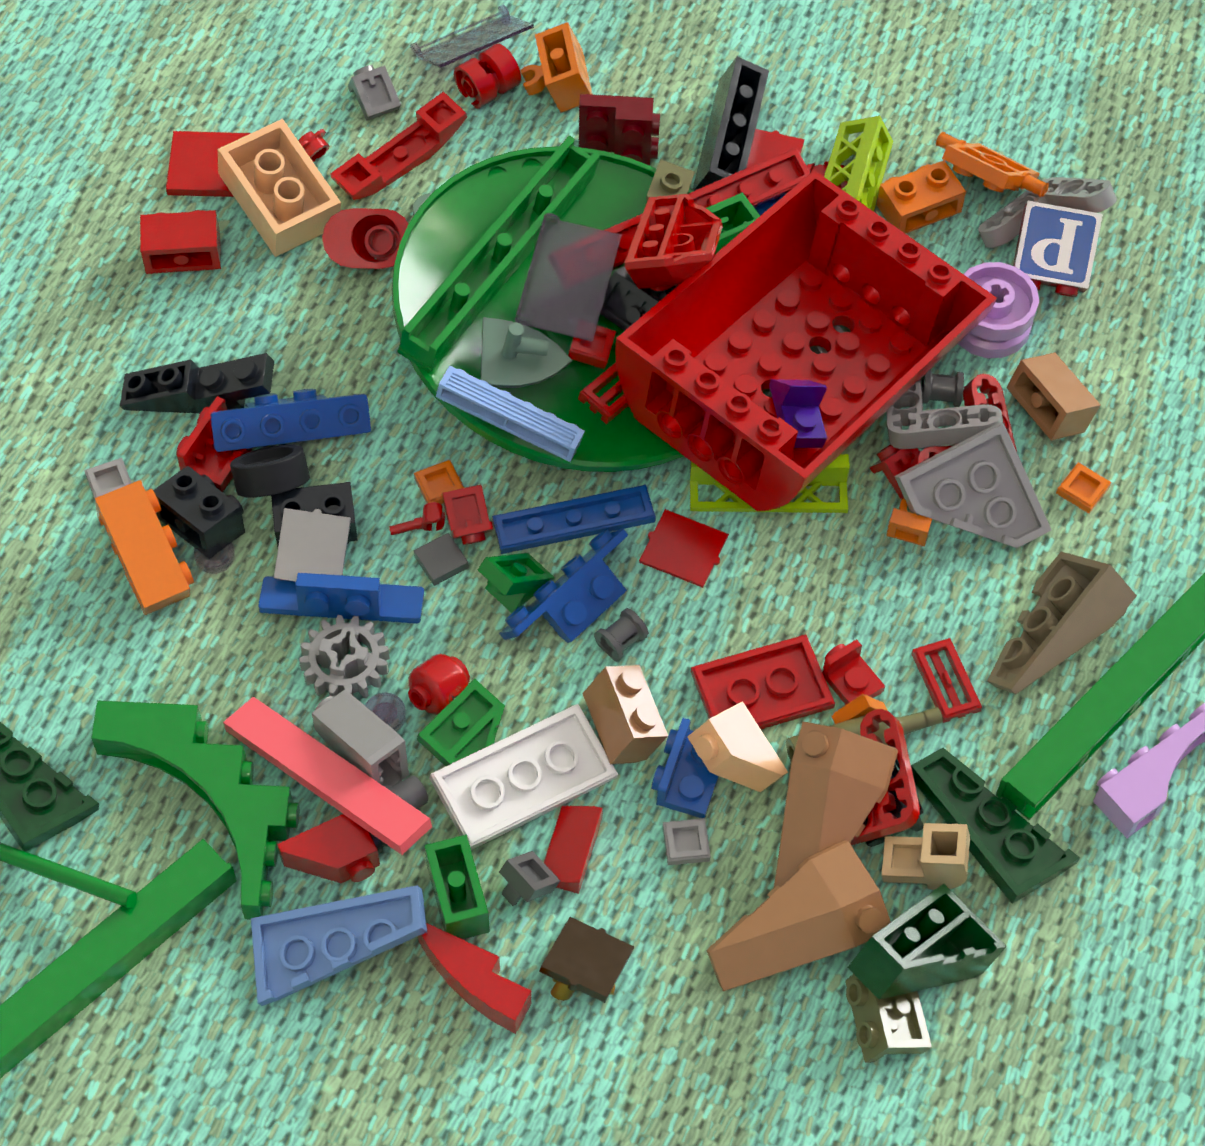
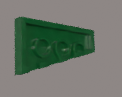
(35, 797)
(1002, 841)

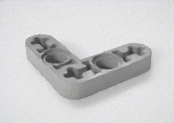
(1073, 193)
(924, 424)

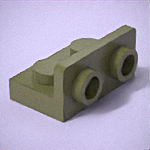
(887, 1024)

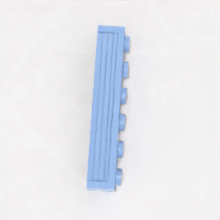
(510, 413)

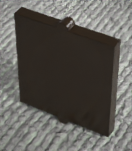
(587, 959)

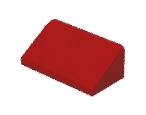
(573, 844)

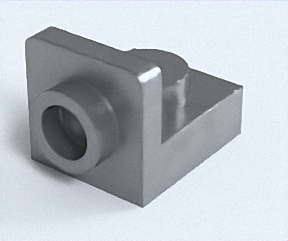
(374, 91)

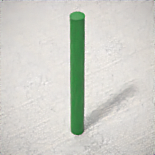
(67, 876)

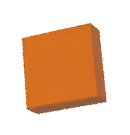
(436, 480)
(1083, 487)

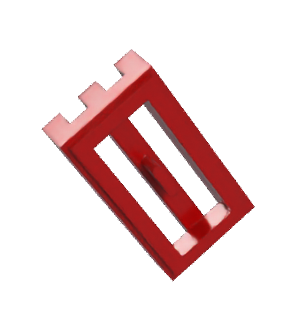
(600, 404)
(958, 710)

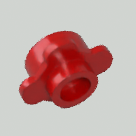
(314, 144)

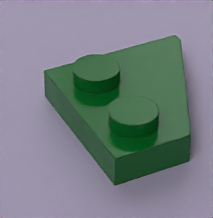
(463, 725)

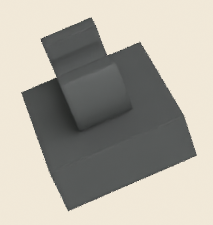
(527, 878)

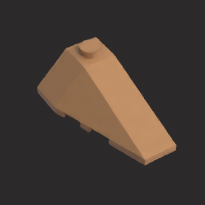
(813, 915)

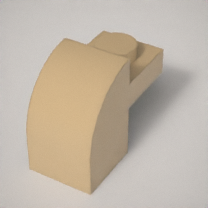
(931, 859)

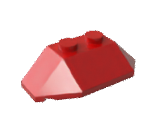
(671, 242)

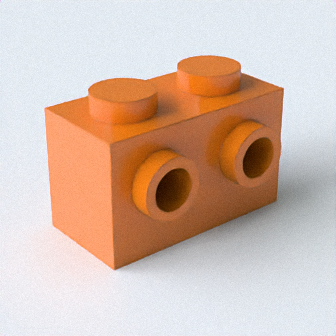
(921, 197)

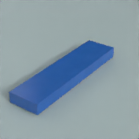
(573, 519)

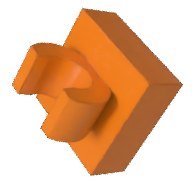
(908, 526)

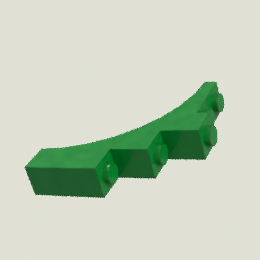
(176, 743)

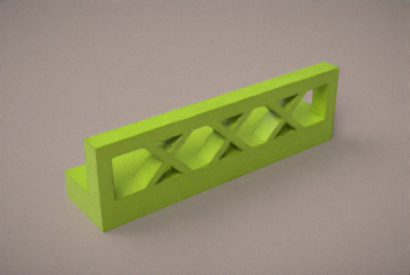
(868, 167)
(834, 475)

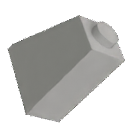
(361, 738)

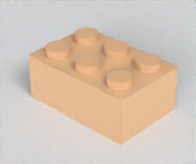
(278, 186)

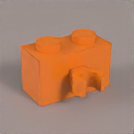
(561, 68)

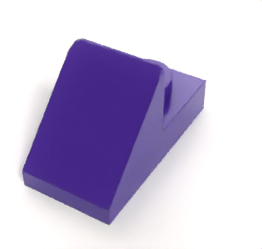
(798, 405)

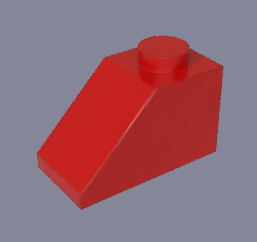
(332, 851)

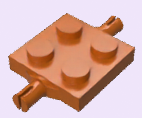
(994, 168)

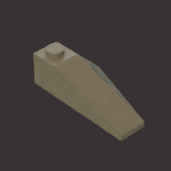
(1074, 607)

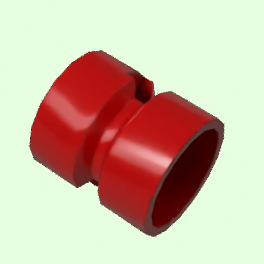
(489, 74)

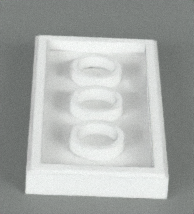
(523, 776)

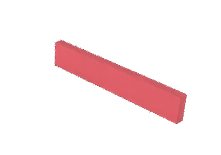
(328, 775)

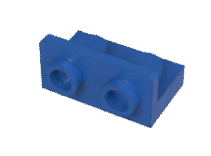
(685, 780)

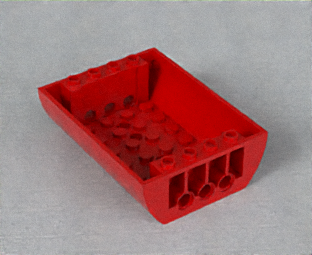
(755, 311)

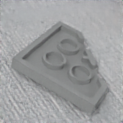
(977, 489)

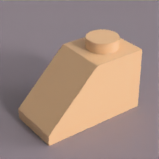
(737, 749)

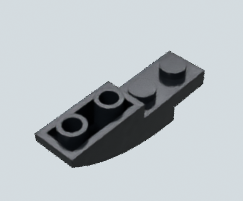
(190, 388)

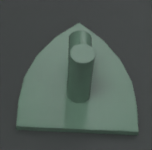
(518, 355)

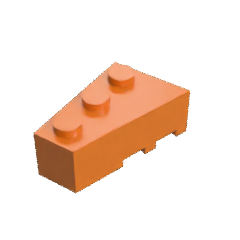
(144, 546)

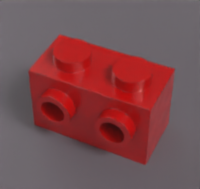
(180, 241)

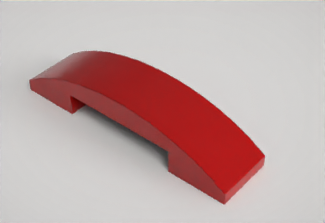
(420, 141)

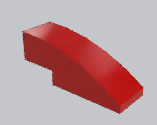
(469, 974)

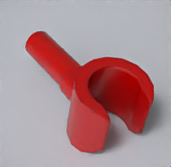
(431, 514)

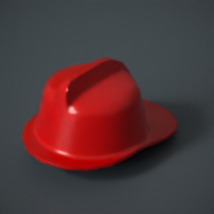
(361, 235)

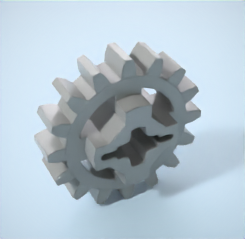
(356, 669)

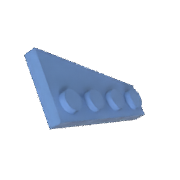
(324, 939)

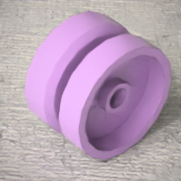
(1012, 316)

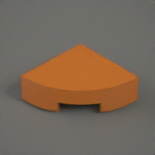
(857, 708)

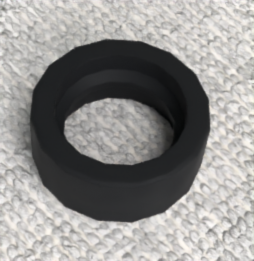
(270, 471)

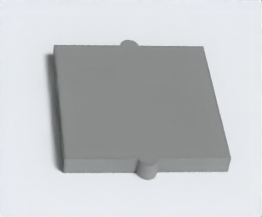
(311, 544)

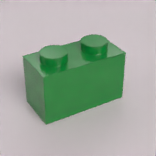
(457, 887)

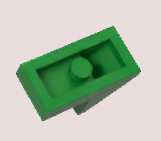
(513, 578)

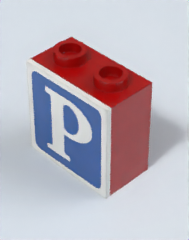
(1057, 246)

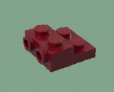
(619, 126)

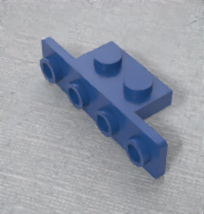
(290, 420)
(341, 595)
(576, 596)

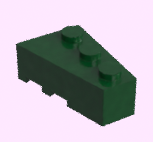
(927, 948)

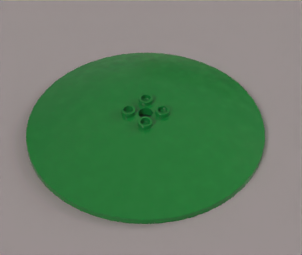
(445, 233)

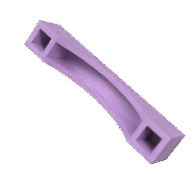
(1141, 788)

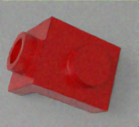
(467, 514)

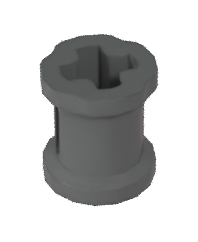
(943, 388)
(621, 634)

